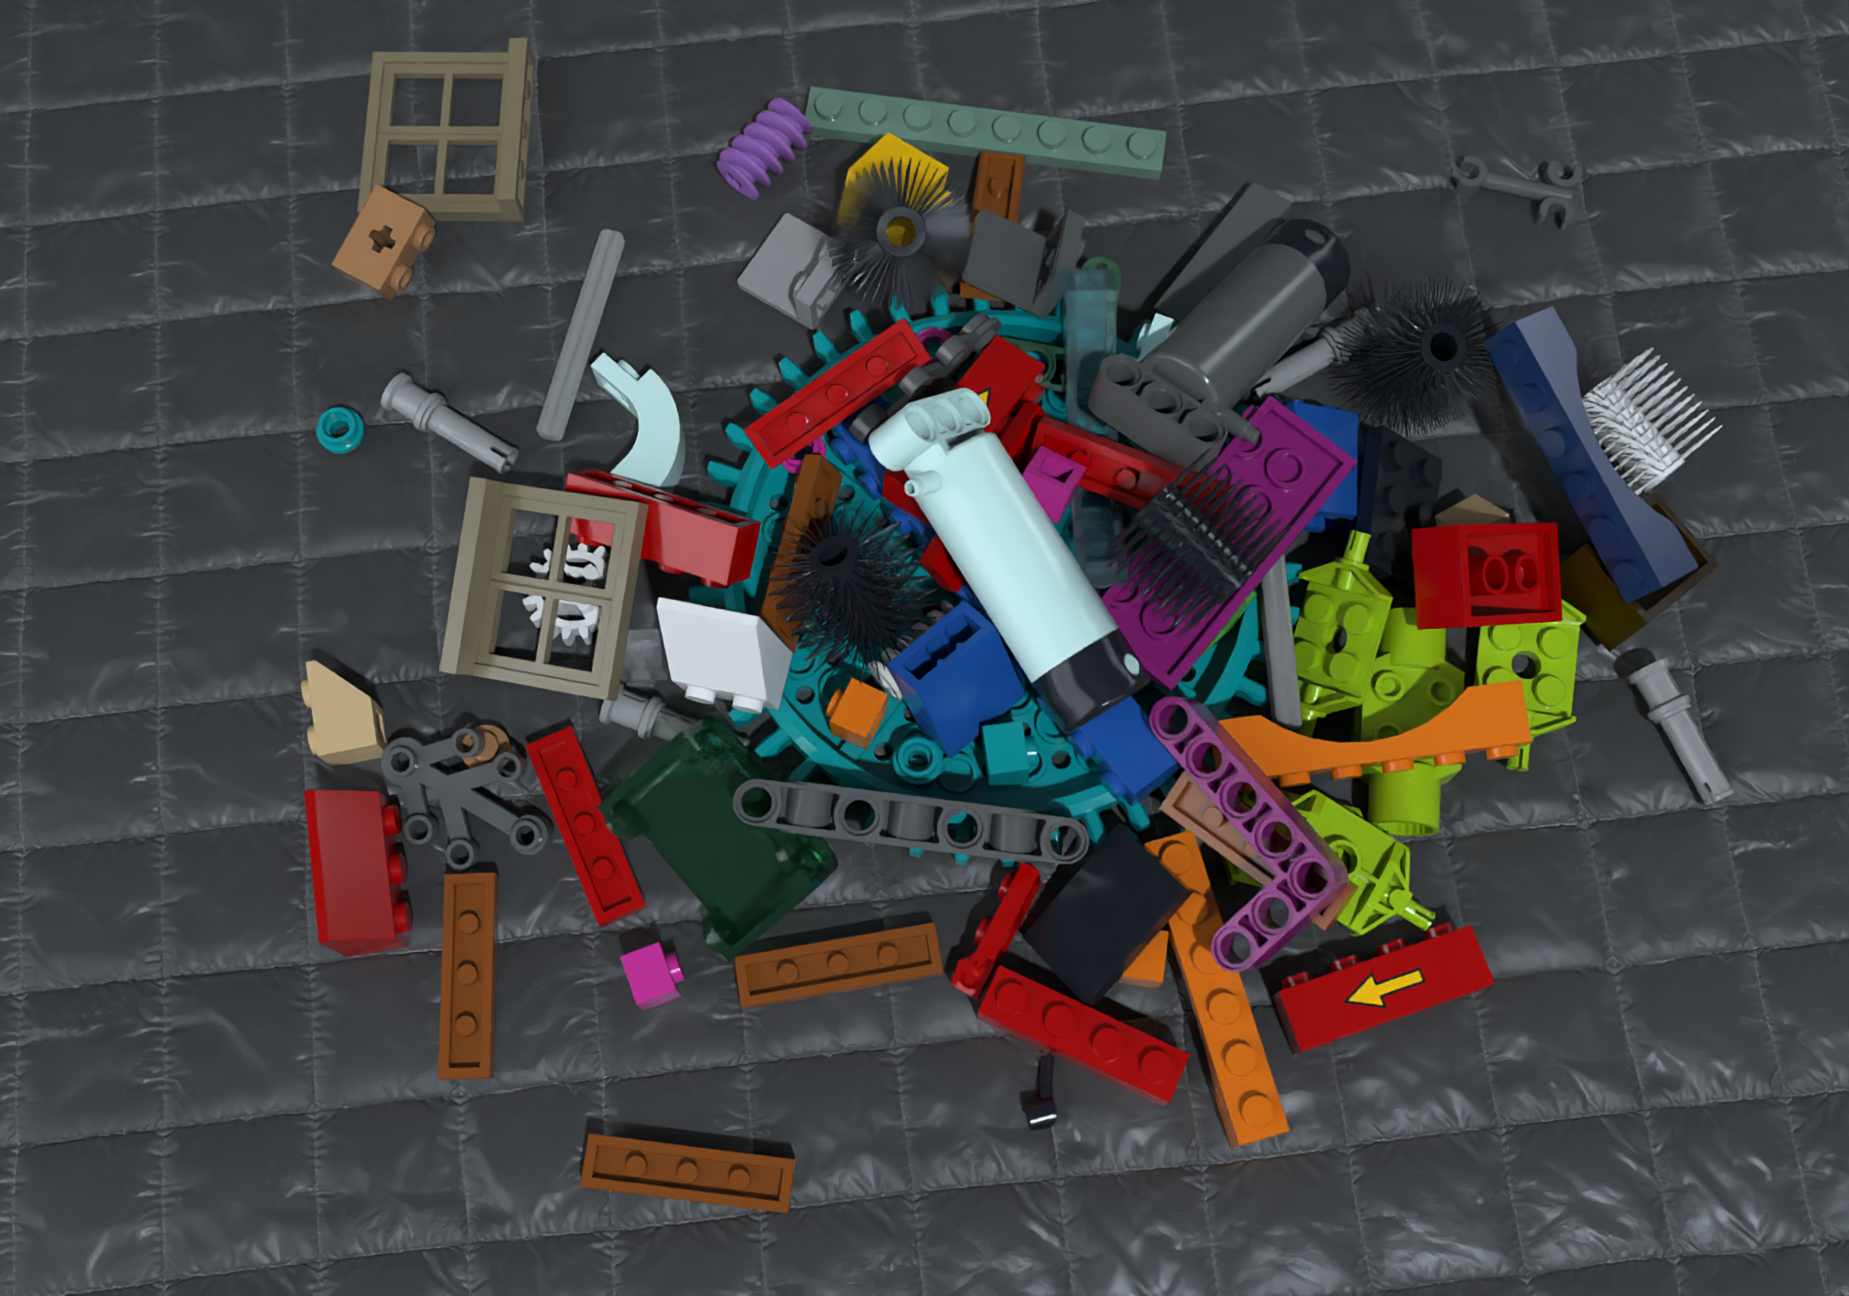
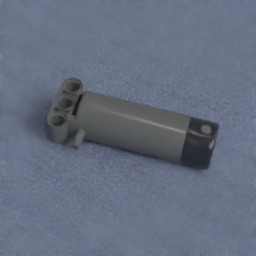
(1186, 386)

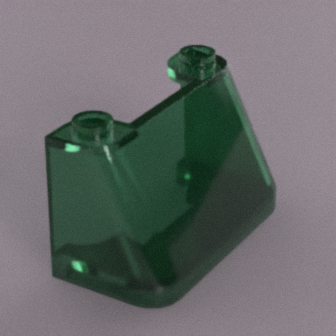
(735, 869)

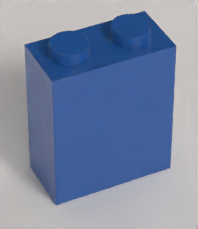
(1344, 430)
(956, 678)

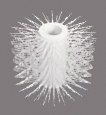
(1630, 434)

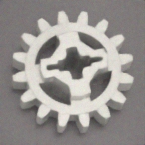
(592, 575)

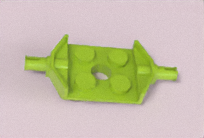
(1338, 598)
(1554, 653)
(1377, 864)

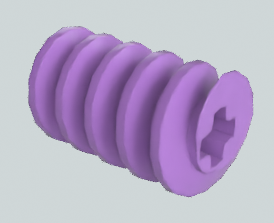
(762, 146)

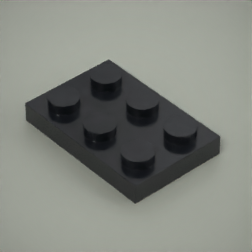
(1395, 497)

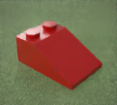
(1486, 575)

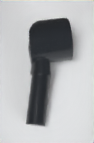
(1042, 1112)

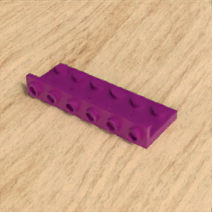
(1295, 475)

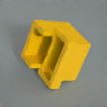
(893, 147)

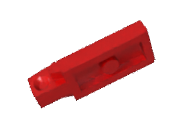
(997, 933)

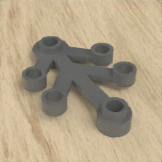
(933, 378)
(458, 793)

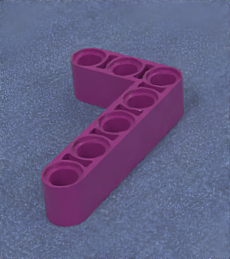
(1258, 829)

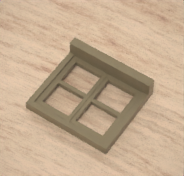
(510, 137)
(483, 577)

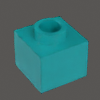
(1008, 753)

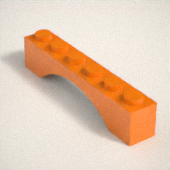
(1479, 720)
(1222, 1011)

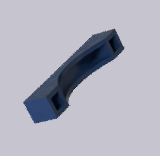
(1541, 374)

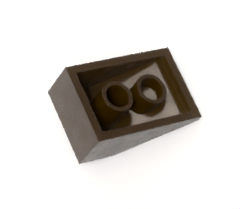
(1593, 592)

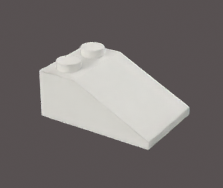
(723, 655)

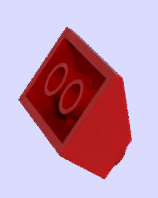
(357, 871)

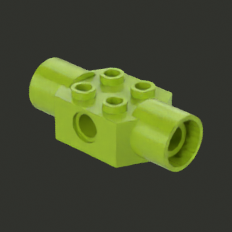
(1404, 691)

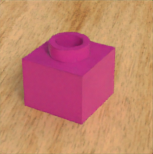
(1053, 481)
(653, 975)

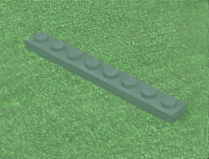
(975, 129)

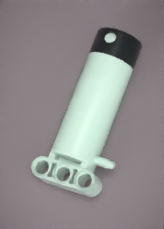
(1011, 555)

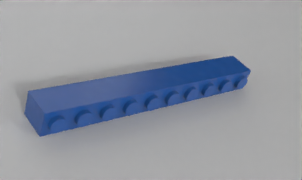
(1118, 739)

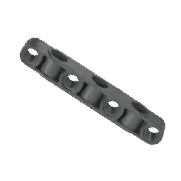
(911, 821)

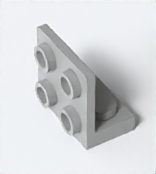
(795, 272)

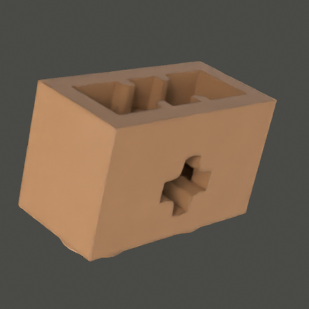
(389, 220)

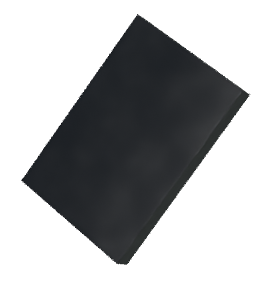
(1107, 915)

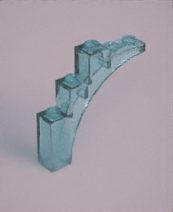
(1087, 340)

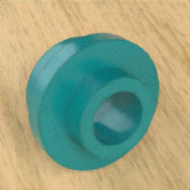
(332, 421)
(917, 746)

